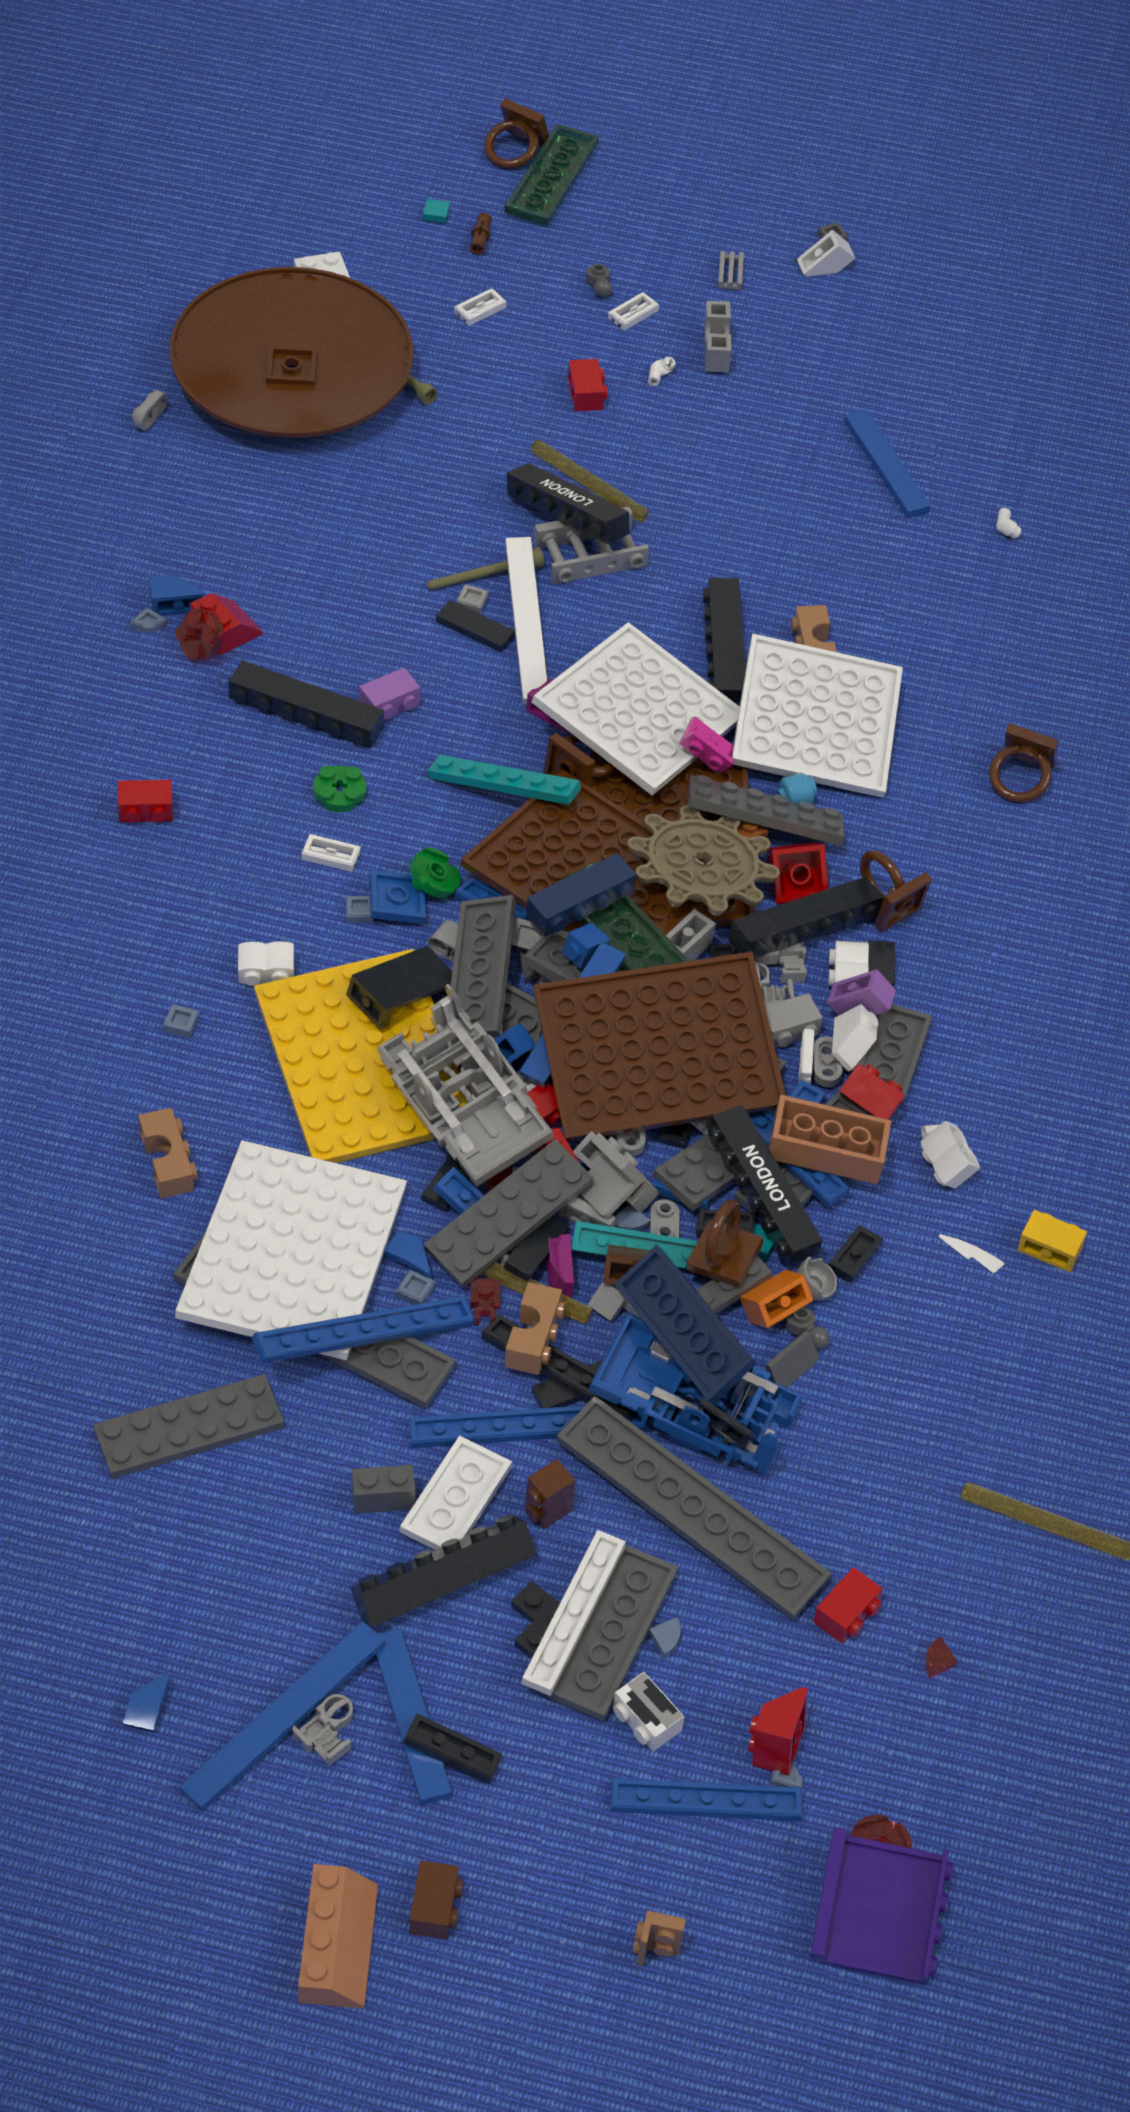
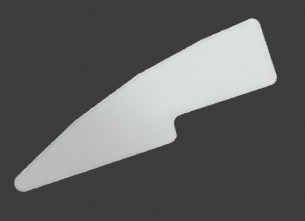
(969, 1250)

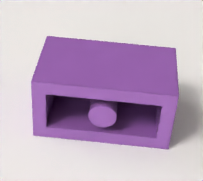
(391, 693)
(867, 989)

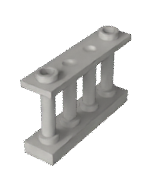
(557, 533)

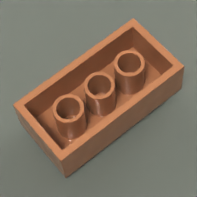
(829, 1139)

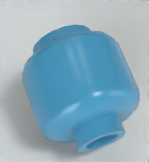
(798, 788)

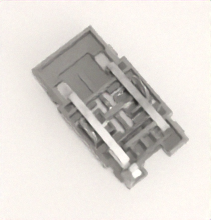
(487, 1131)

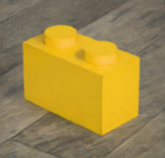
(1052, 1240)

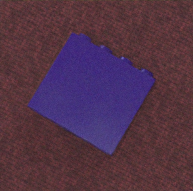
(880, 1908)

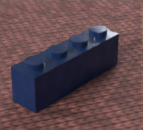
(581, 894)

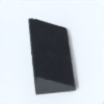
(726, 1425)

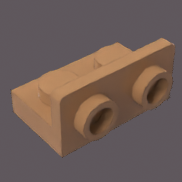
(658, 1933)

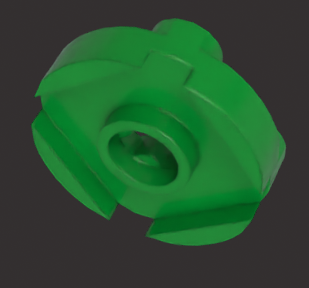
(343, 776)
(440, 881)

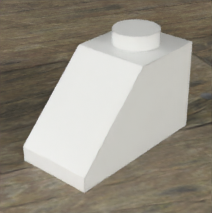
(826, 256)
(853, 1035)

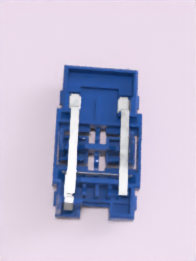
(646, 1377)

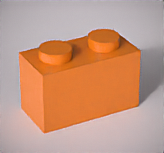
(776, 1298)

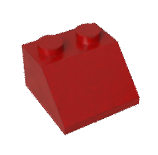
(236, 624)
(801, 870)
(778, 1731)

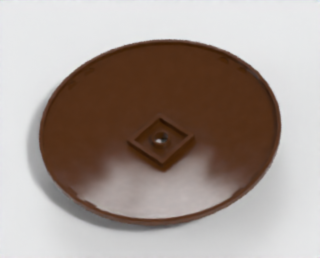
(246, 330)

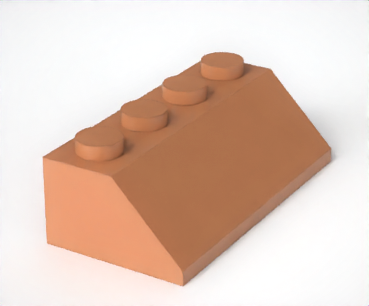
(337, 1938)

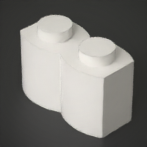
(848, 960)
(265, 962)
(949, 1154)

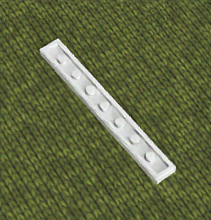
(526, 614)

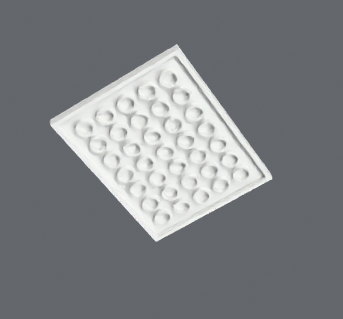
(290, 1243)

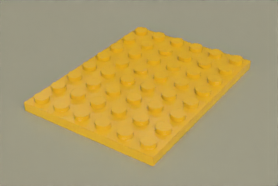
(334, 1065)

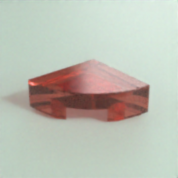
(939, 1658)

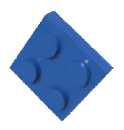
(395, 898)

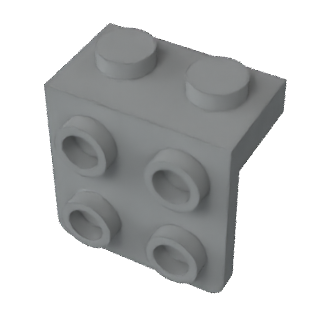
(612, 1176)

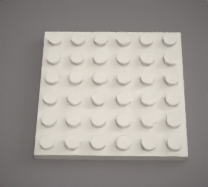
(634, 706)
(817, 715)

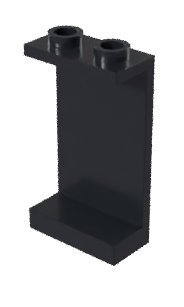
(397, 984)

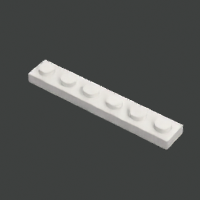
(573, 1613)

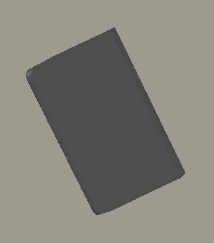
(793, 1360)

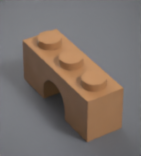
(812, 626)
(162, 1133)
(529, 1347)

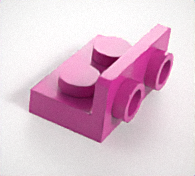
(707, 745)

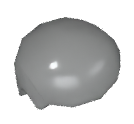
(819, 1278)

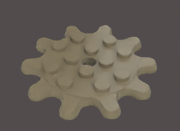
(729, 858)

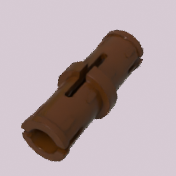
(482, 227)

